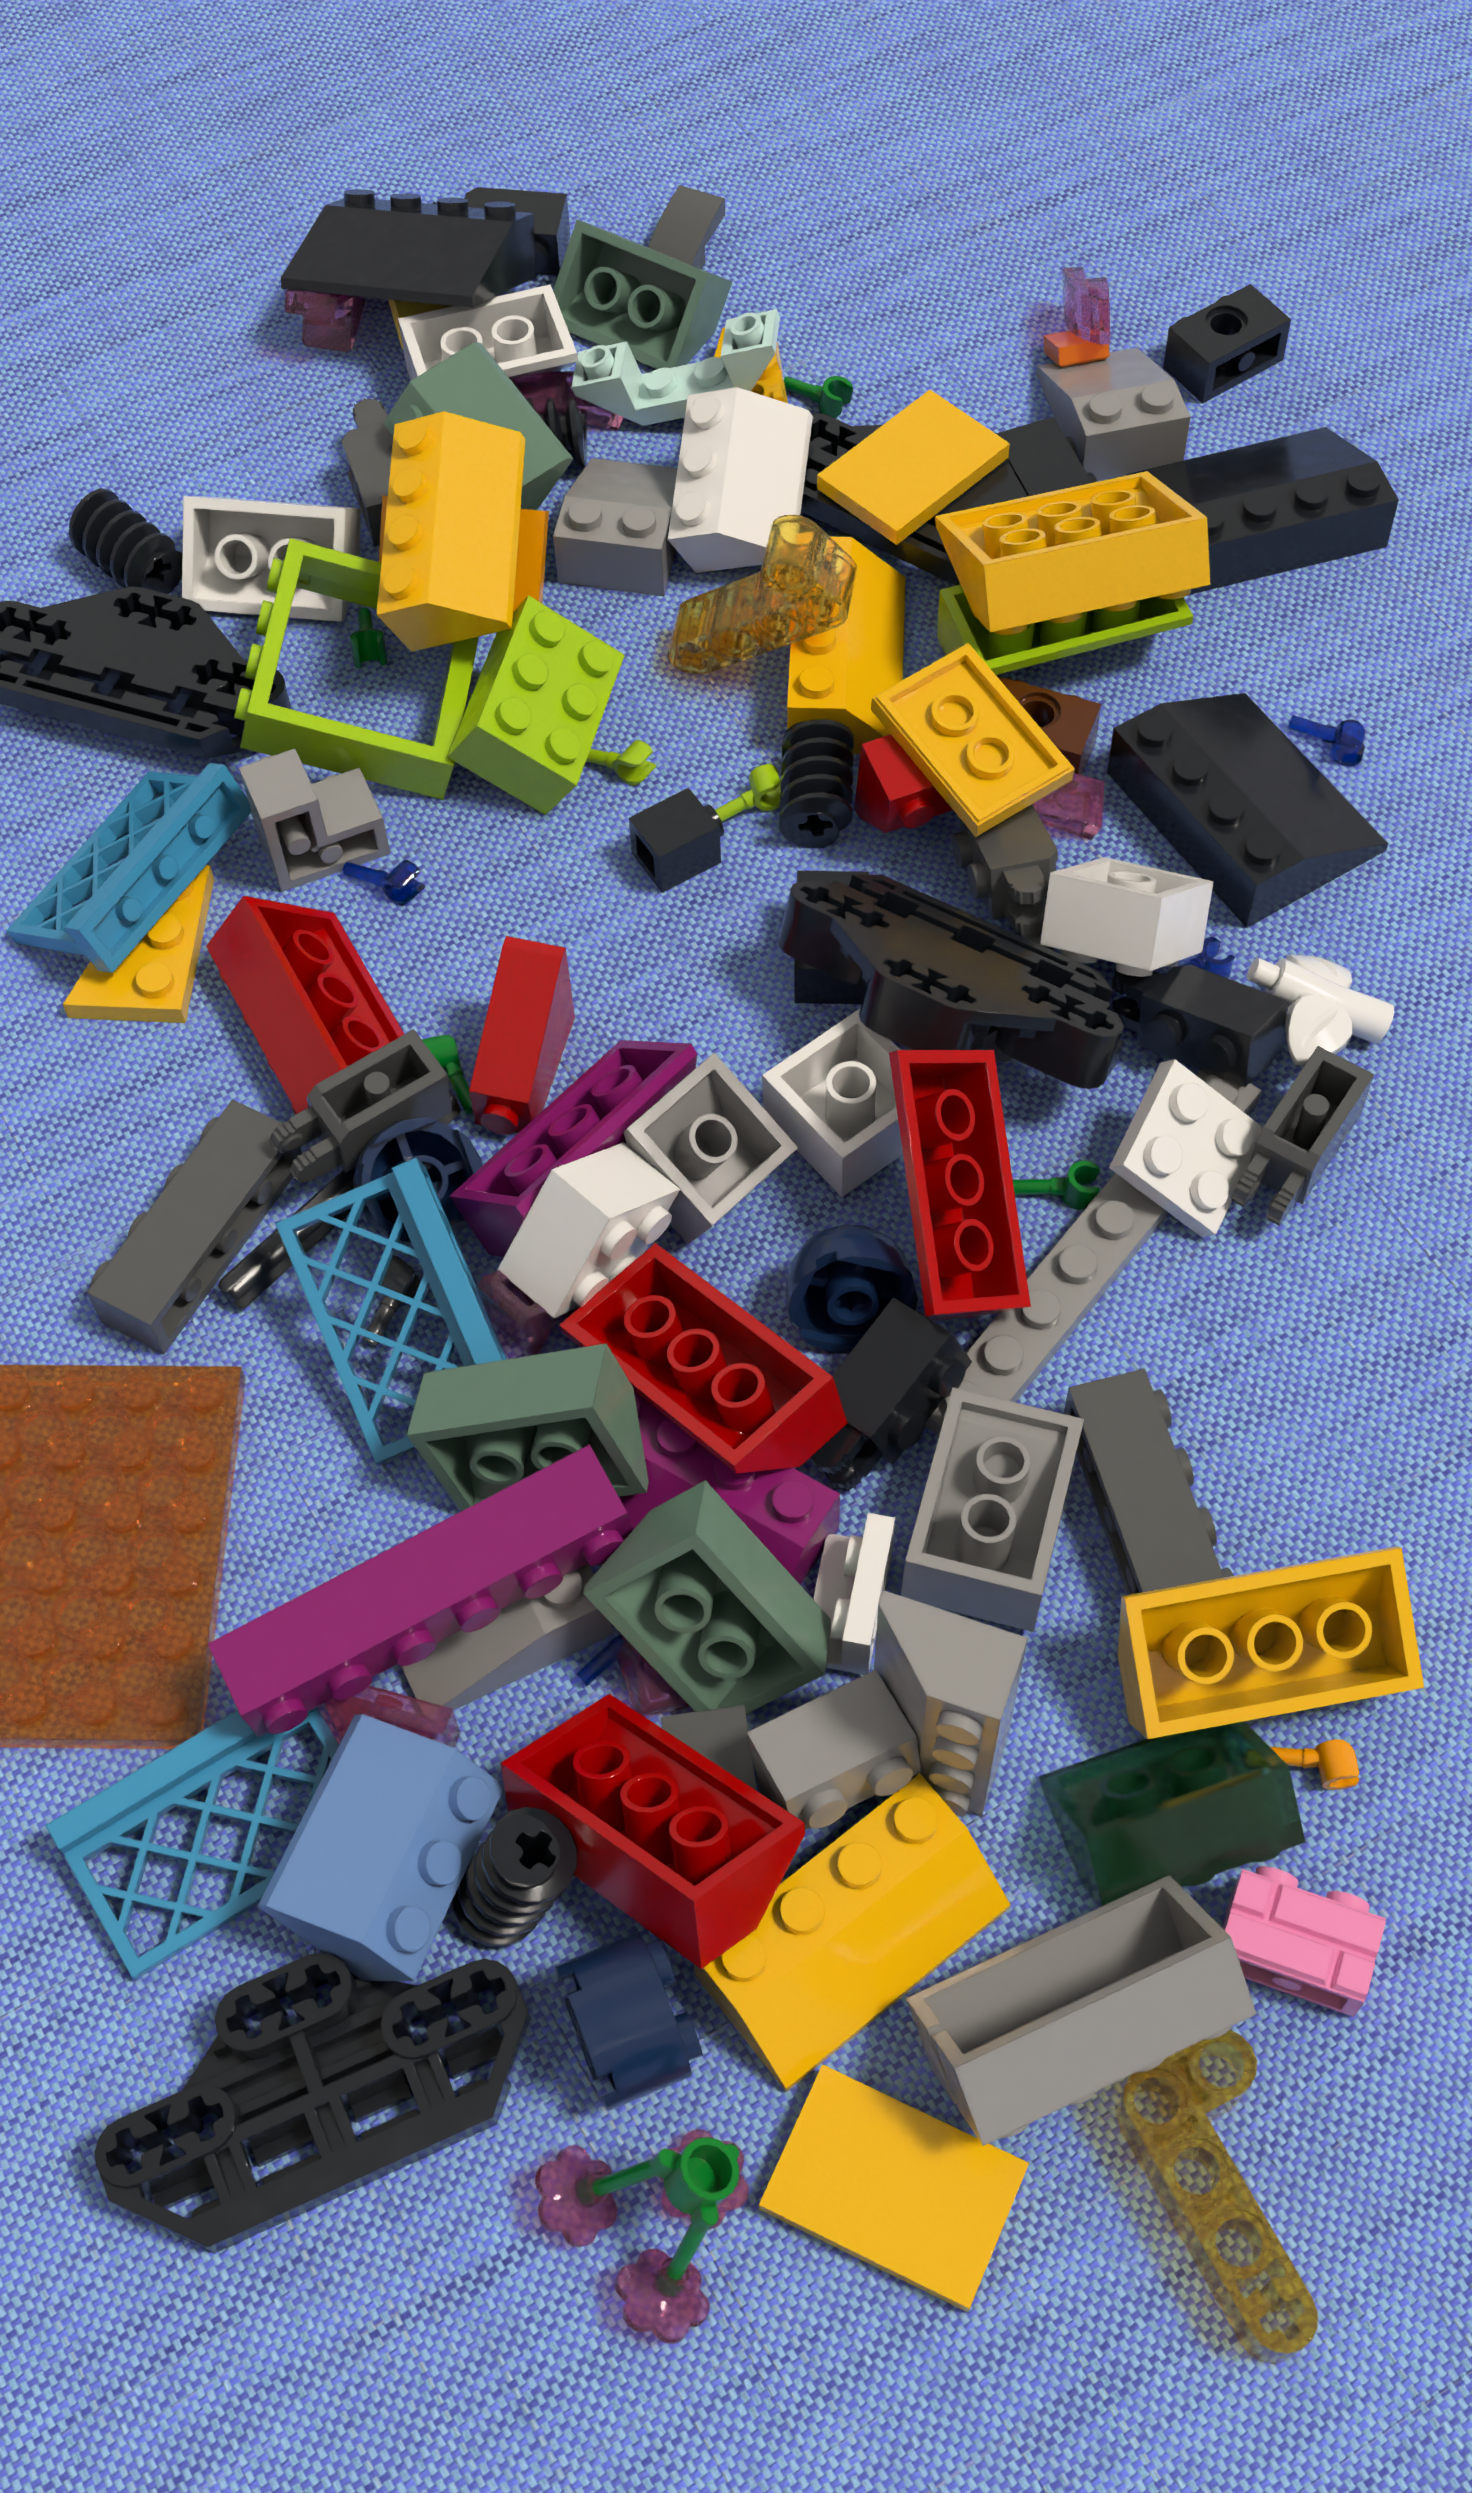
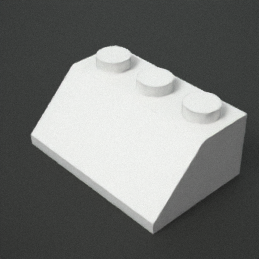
(517, 329)
(736, 475)
(233, 547)

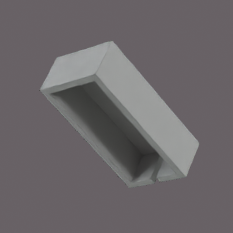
(1080, 2008)

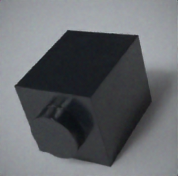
(676, 839)

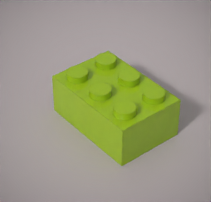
(537, 706)

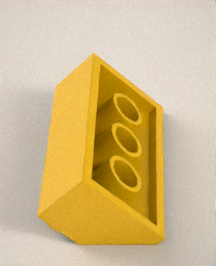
(450, 530)
(847, 666)
(1268, 1643)
(855, 1932)

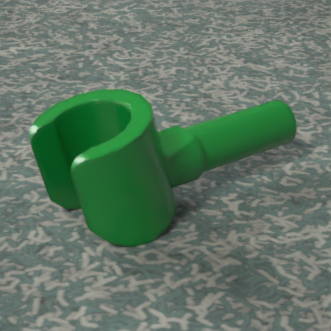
(830, 396)
(367, 642)
(446, 1053)
(1067, 1187)

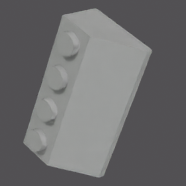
(955, 1690)

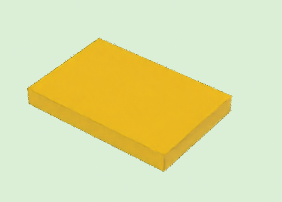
(913, 466)
(972, 739)
(894, 2187)

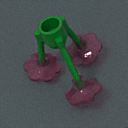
(699, 2183)

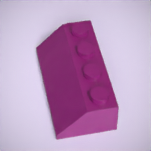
(575, 1125)
(778, 1505)

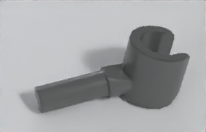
(401, 1279)

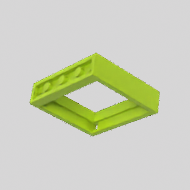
(329, 742)

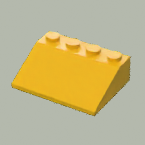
(1076, 551)

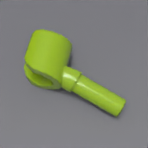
(630, 765)
(764, 793)

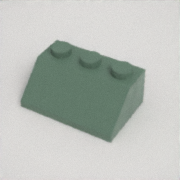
(634, 294)
(478, 389)
(517, 1415)
(711, 1606)

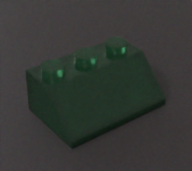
(1173, 1809)

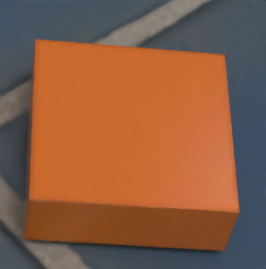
(1072, 350)

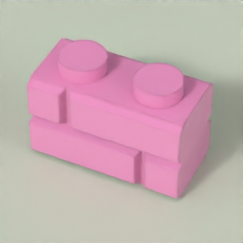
(1303, 1940)

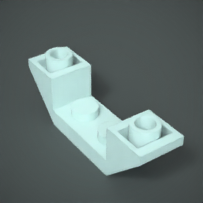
(614, 381)

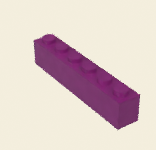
(421, 1593)

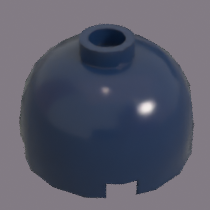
(442, 1150)
(844, 1284)

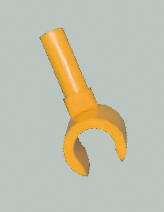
(1334, 1760)

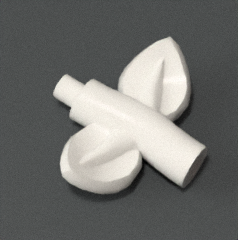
(1321, 1004)

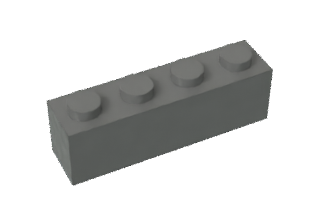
(192, 1229)
(1142, 1485)

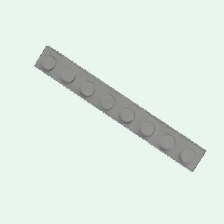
(1070, 1281)

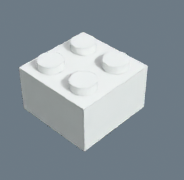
(1126, 915)
(838, 1103)
(588, 1227)

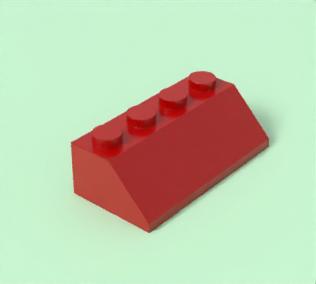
(301, 991)
(959, 1183)
(710, 1365)
(658, 1826)

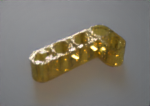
(796, 595)
(1228, 2203)

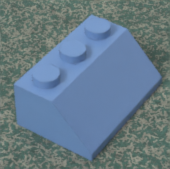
(382, 1849)

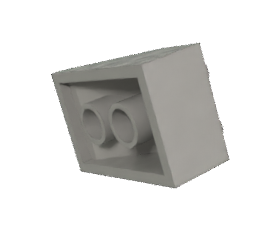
(1118, 412)
(617, 528)
(991, 1509)
(512, 1646)

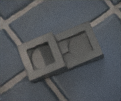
(688, 225)

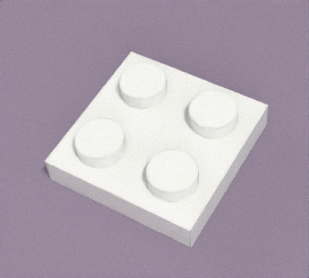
(1186, 1148)

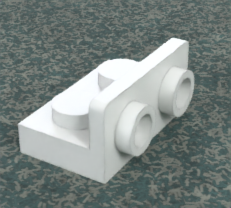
(849, 1591)

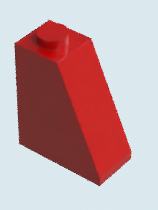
(522, 1035)

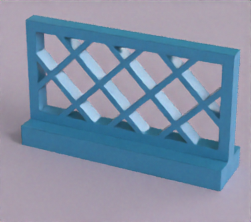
(159, 865)
(443, 1272)
(160, 1788)

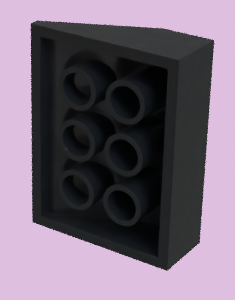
(414, 250)
(1284, 504)
(1239, 802)

